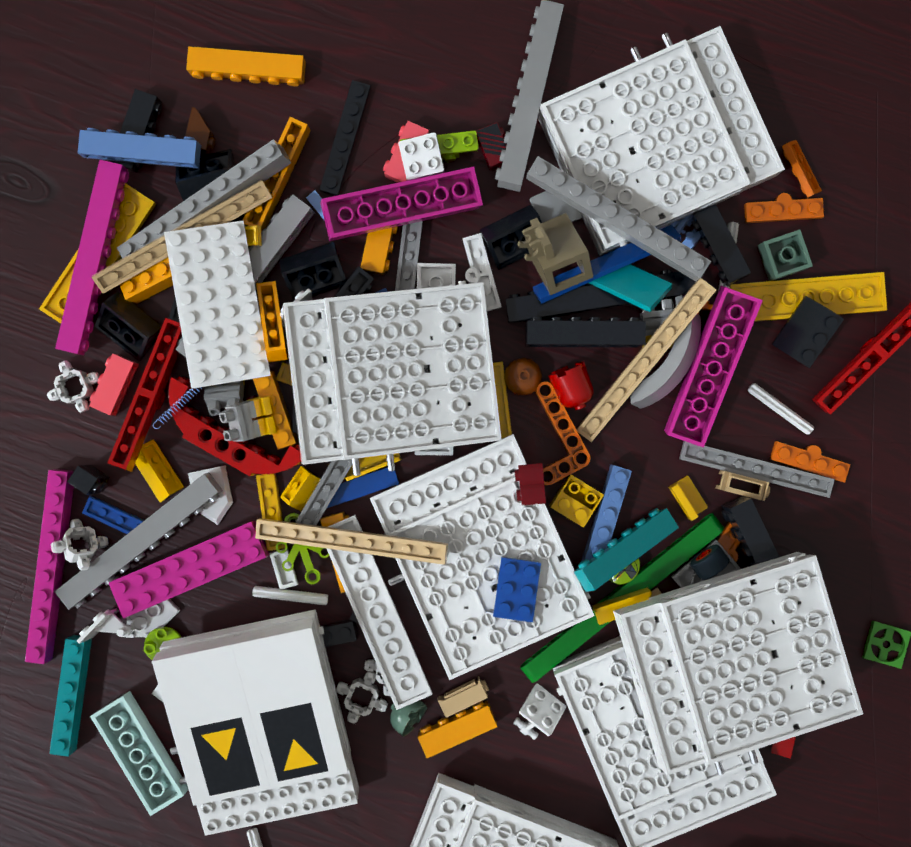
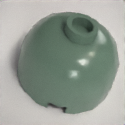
(406, 717)

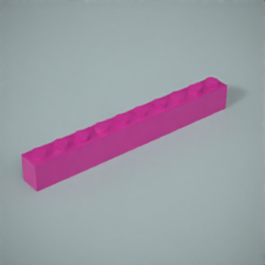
(92, 257)
(49, 568)

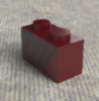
(491, 144)

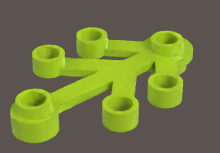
(304, 554)

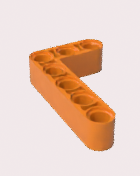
(563, 435)

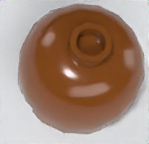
(523, 376)

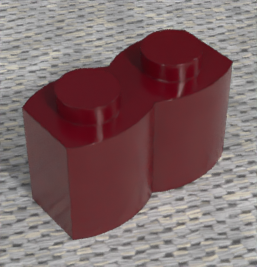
(531, 484)

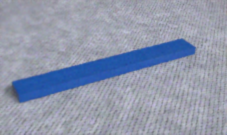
(602, 266)

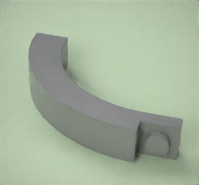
(672, 369)

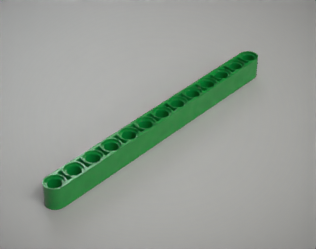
(647, 577)

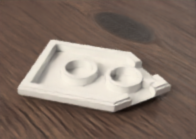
(216, 510)
(152, 618)

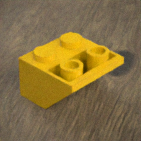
(576, 500)

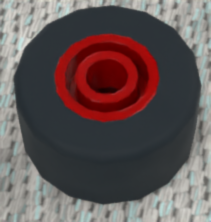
(709, 562)

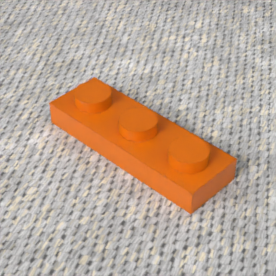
(801, 168)

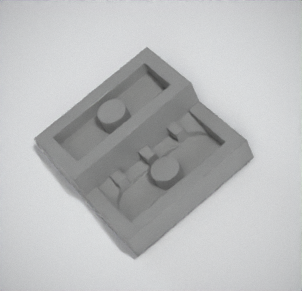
(550, 206)

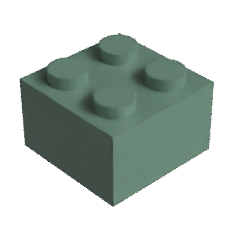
(784, 255)

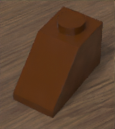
(198, 129)

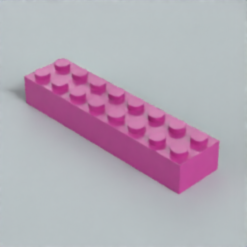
(401, 203)
(712, 366)
(188, 569)

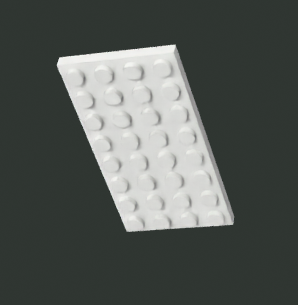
(217, 304)

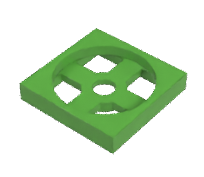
(901, 648)

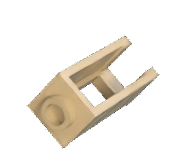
(726, 479)
(463, 696)

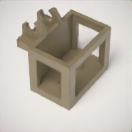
(554, 247)

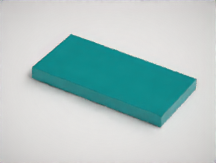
(634, 286)

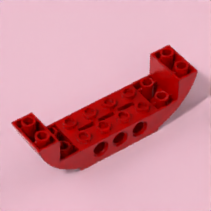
(197, 427)

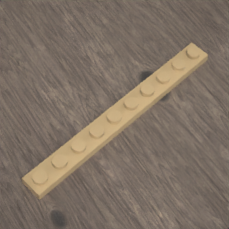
(157, 250)
(646, 359)
(352, 541)

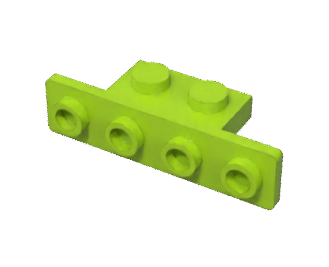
(456, 143)

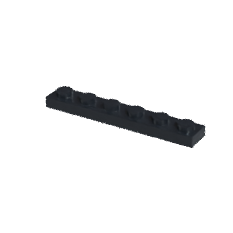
(345, 138)

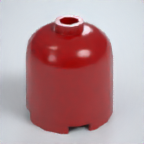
(572, 385)

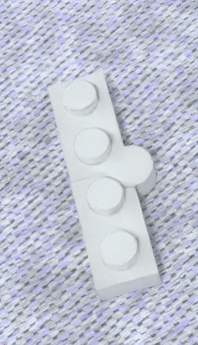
(480, 270)

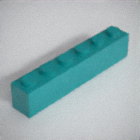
(626, 549)
(70, 696)

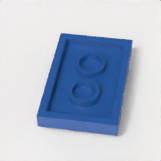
(517, 589)

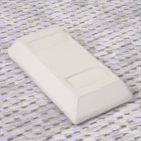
(284, 578)

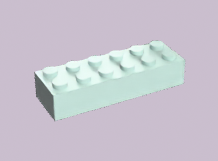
(139, 753)

